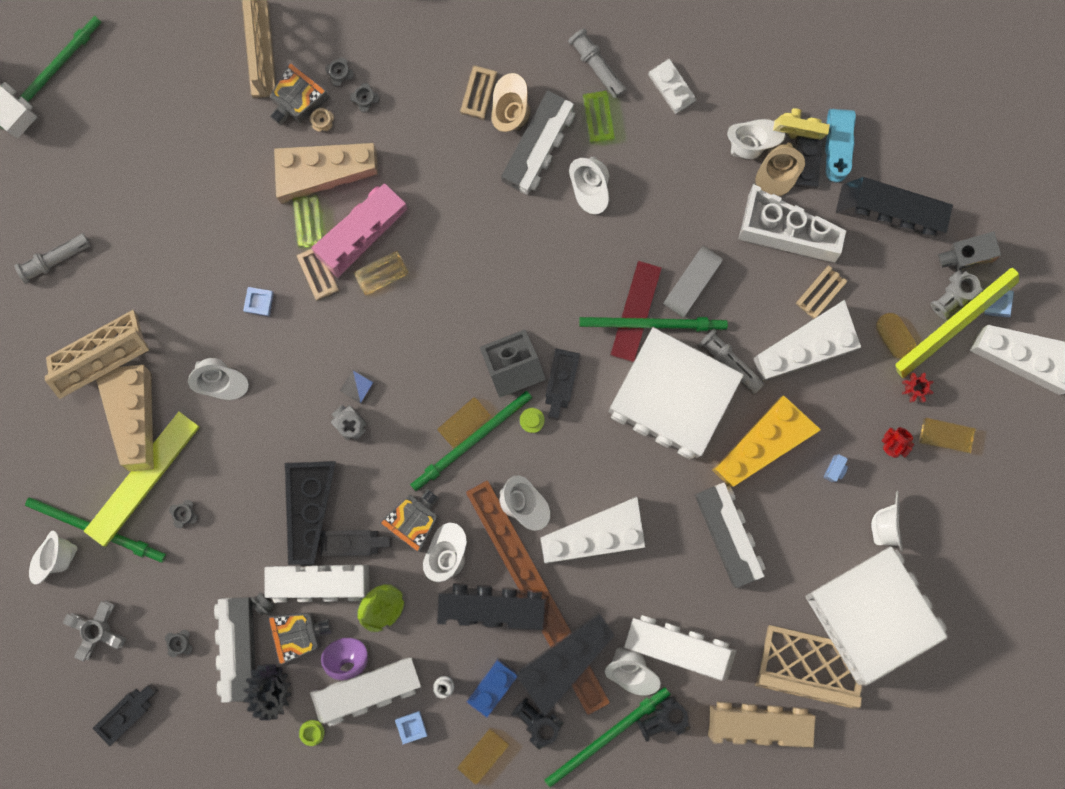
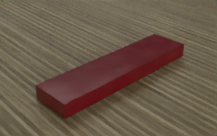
(636, 306)

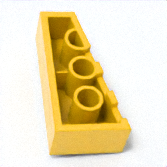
(768, 439)

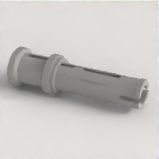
(590, 54)
(42, 262)
(723, 353)

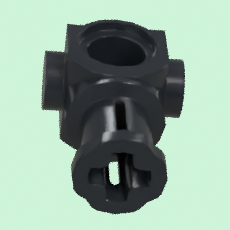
(662, 721)
(536, 722)

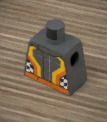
(296, 96)
(982, 250)
(413, 519)
(297, 634)

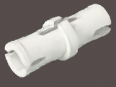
(443, 692)

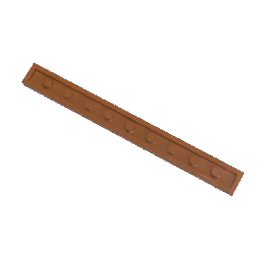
(528, 578)

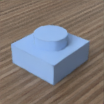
(258, 301)
(1002, 306)
(836, 468)
(411, 727)

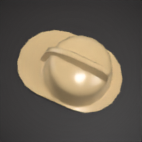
(510, 103)
(780, 169)

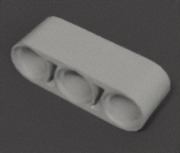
(693, 281)

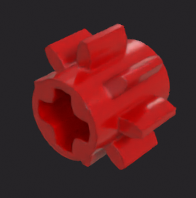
(909, 390)
(898, 442)

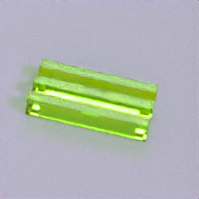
(601, 137)
(305, 201)

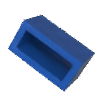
(492, 687)

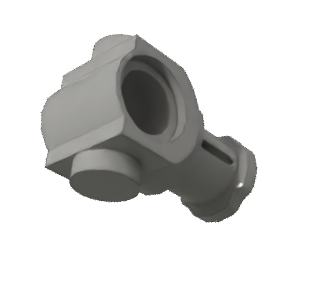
(956, 294)
(348, 422)

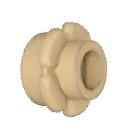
(317, 115)

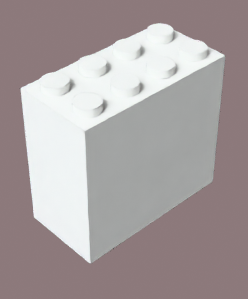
(675, 394)
(876, 616)

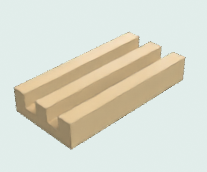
(473, 112)
(834, 277)
(326, 292)

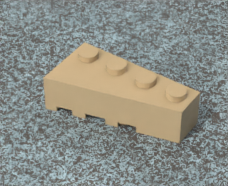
(317, 168)
(128, 408)
(761, 725)

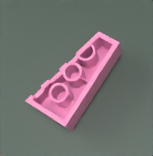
(359, 230)

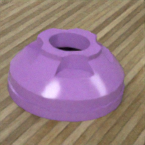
(341, 652)

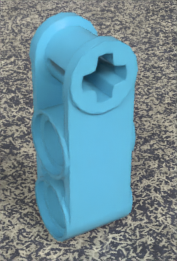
(839, 143)

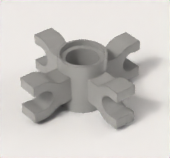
(105, 635)

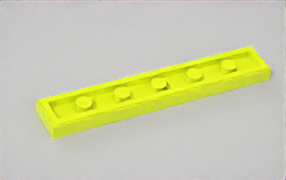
(957, 322)
(140, 482)

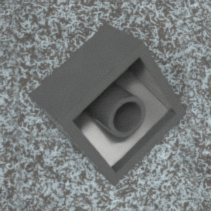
(512, 363)

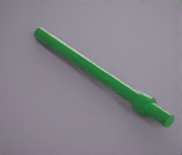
(81, 37)
(701, 324)
(432, 472)
(139, 548)
(646, 706)

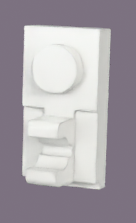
(672, 86)

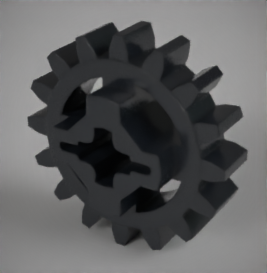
(267, 692)

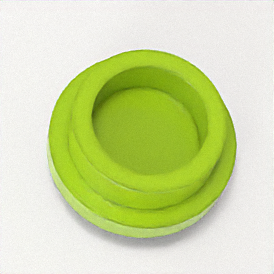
(532, 420)
(311, 732)

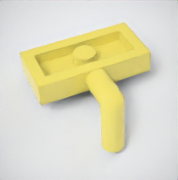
(795, 127)

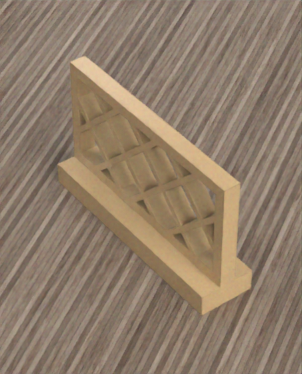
(259, 47)
(91, 364)
(802, 687)

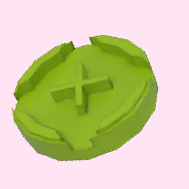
(380, 607)

